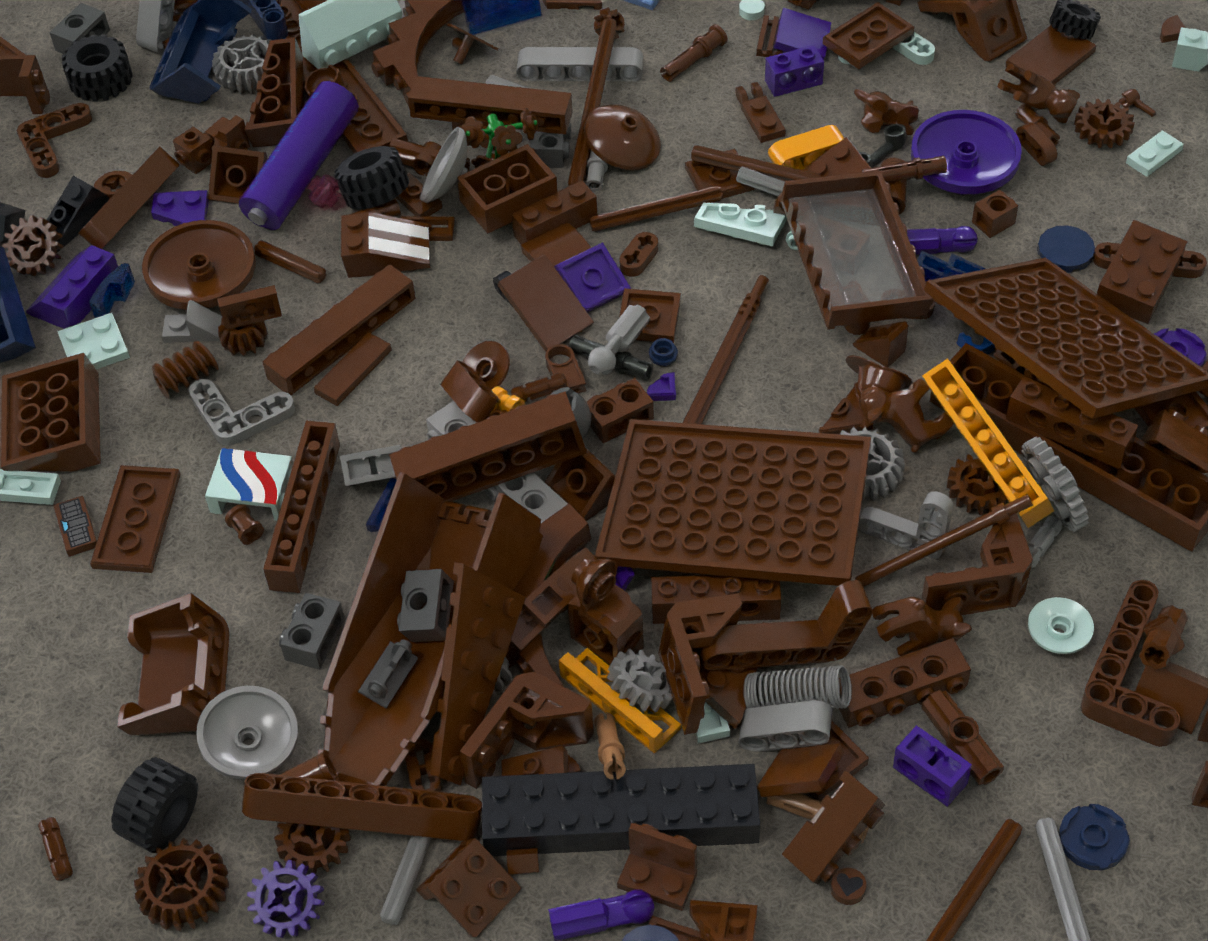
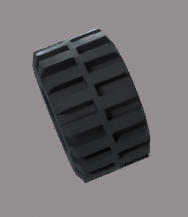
(97, 67)
(371, 177)
(154, 804)

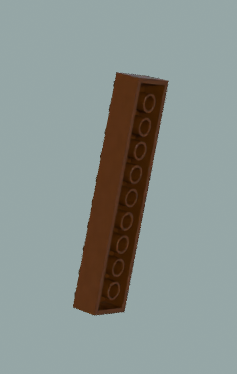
(1146, 487)

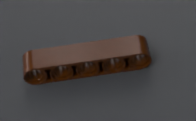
(129, 198)

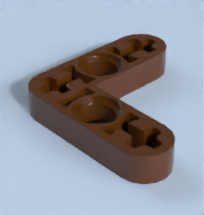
(42, 133)

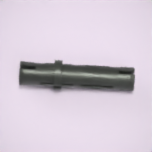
(624, 360)

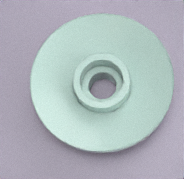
(1065, 615)

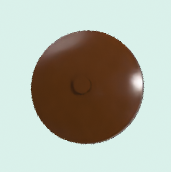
(198, 263)

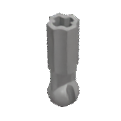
(619, 338)

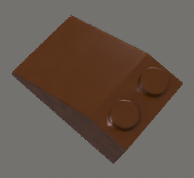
(1179, 440)

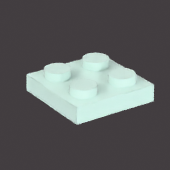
(97, 339)

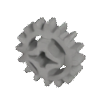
(640, 680)

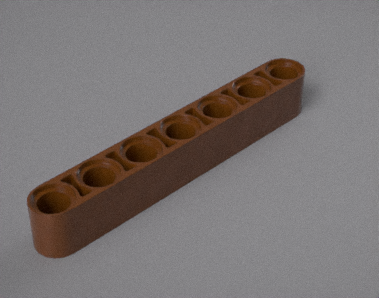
(361, 806)

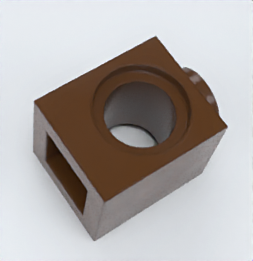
(995, 213)

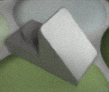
(196, 325)

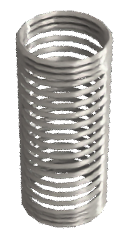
(831, 679)

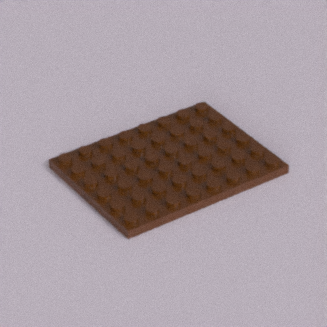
(1068, 336)
(736, 502)

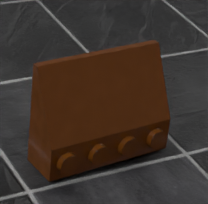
(51, 417)

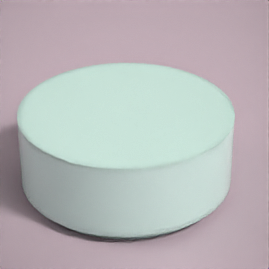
(751, 9)

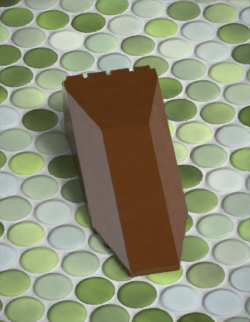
(414, 535)

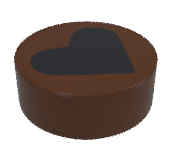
(848, 886)

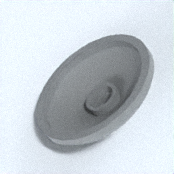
(446, 166)
(244, 715)

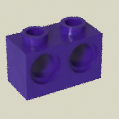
(794, 70)
(932, 766)

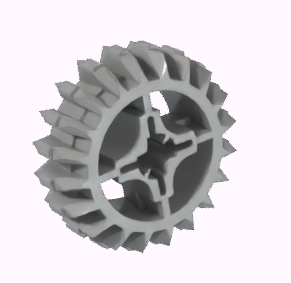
(240, 62)
(884, 463)

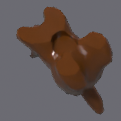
(883, 110)

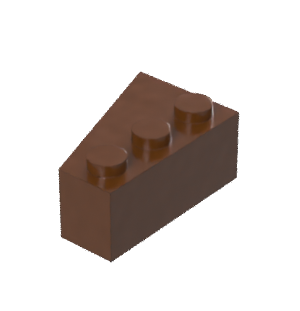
(834, 830)

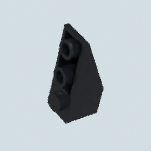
(75, 209)

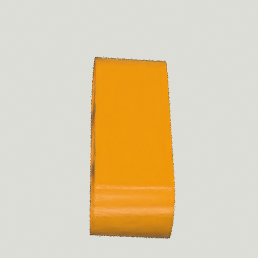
(804, 148)

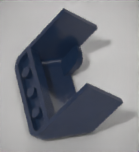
(191, 47)

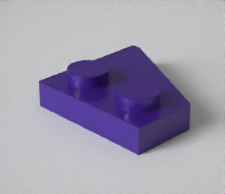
(180, 206)

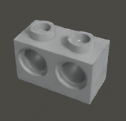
(368, 465)

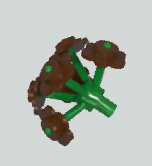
(500, 136)

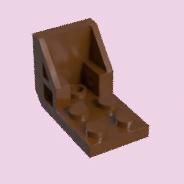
(985, 24)
(996, 584)
(685, 630)
(531, 698)

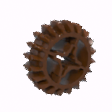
(180, 865)

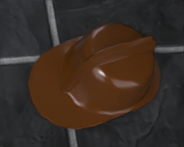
(876, 375)

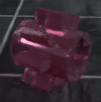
(324, 191)

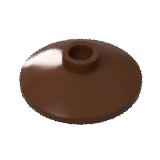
(489, 361)

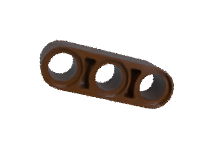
(469, 392)

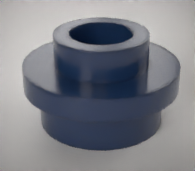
(663, 346)

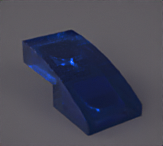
(113, 288)

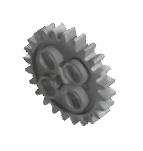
(1056, 483)

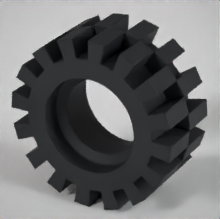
(1074, 19)

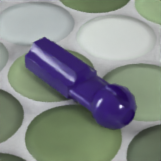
(934, 241)
(599, 914)

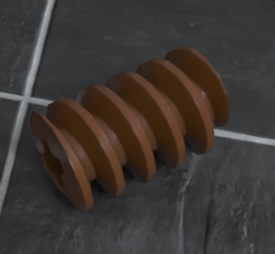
(183, 367)

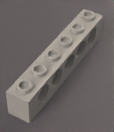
(530, 489)

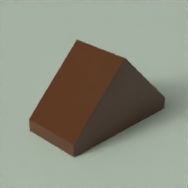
(884, 342)

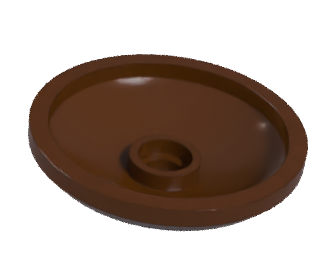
(622, 137)

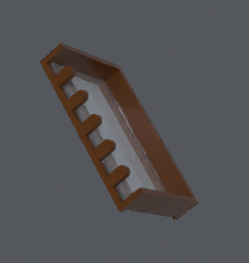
(855, 249)

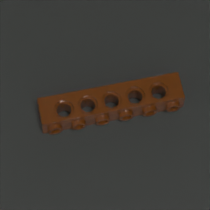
(302, 507)

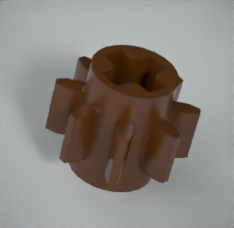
(614, 14)

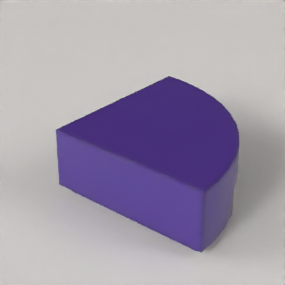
(663, 388)

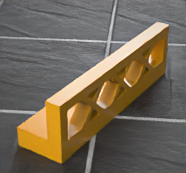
(599, 693)

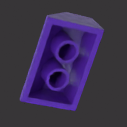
(68, 295)

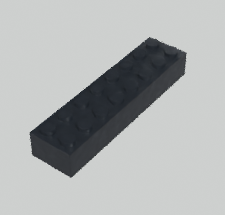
(595, 812)

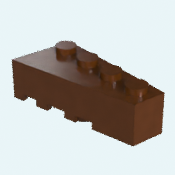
(278, 93)

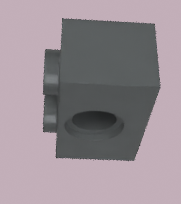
(78, 24)
(431, 621)

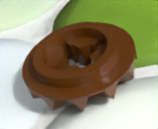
(111, 181)

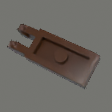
(760, 114)

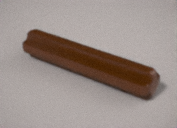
(290, 261)

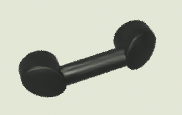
(894, 140)

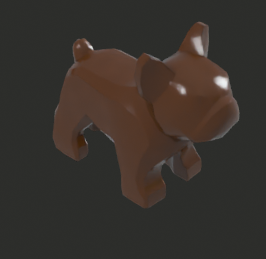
(1040, 93)
(904, 413)
(920, 622)

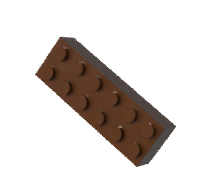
(494, 449)

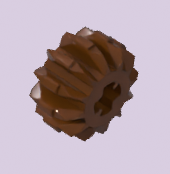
(243, 338)

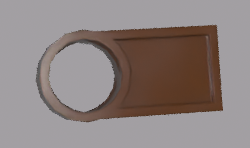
(570, 368)

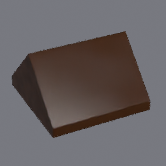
(233, 172)
(582, 483)
(1177, 688)

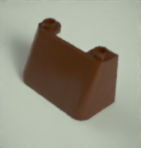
(181, 666)

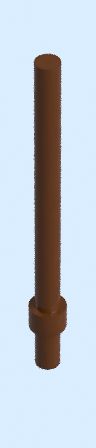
(999, 514)

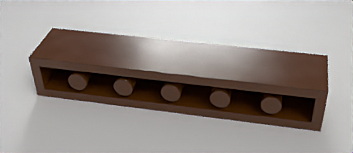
(457, 100)
(339, 330)

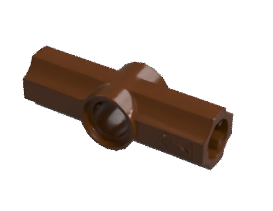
(419, 156)
(1163, 637)
(952, 722)

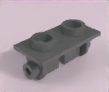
(389, 673)

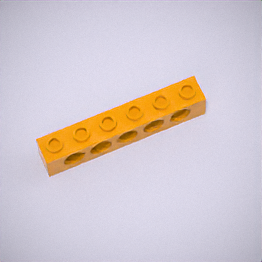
(987, 441)

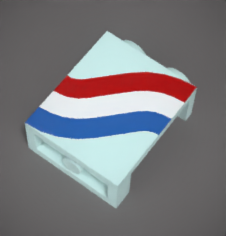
(249, 480)

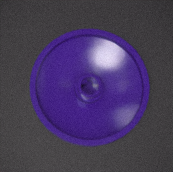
(978, 150)

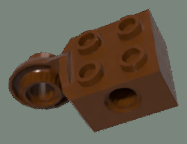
(603, 612)

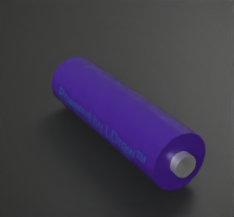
(298, 155)

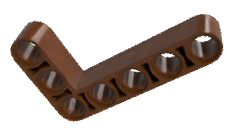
(794, 641)
(1116, 662)

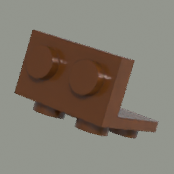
(23, 77)

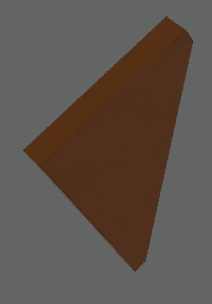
(846, 415)

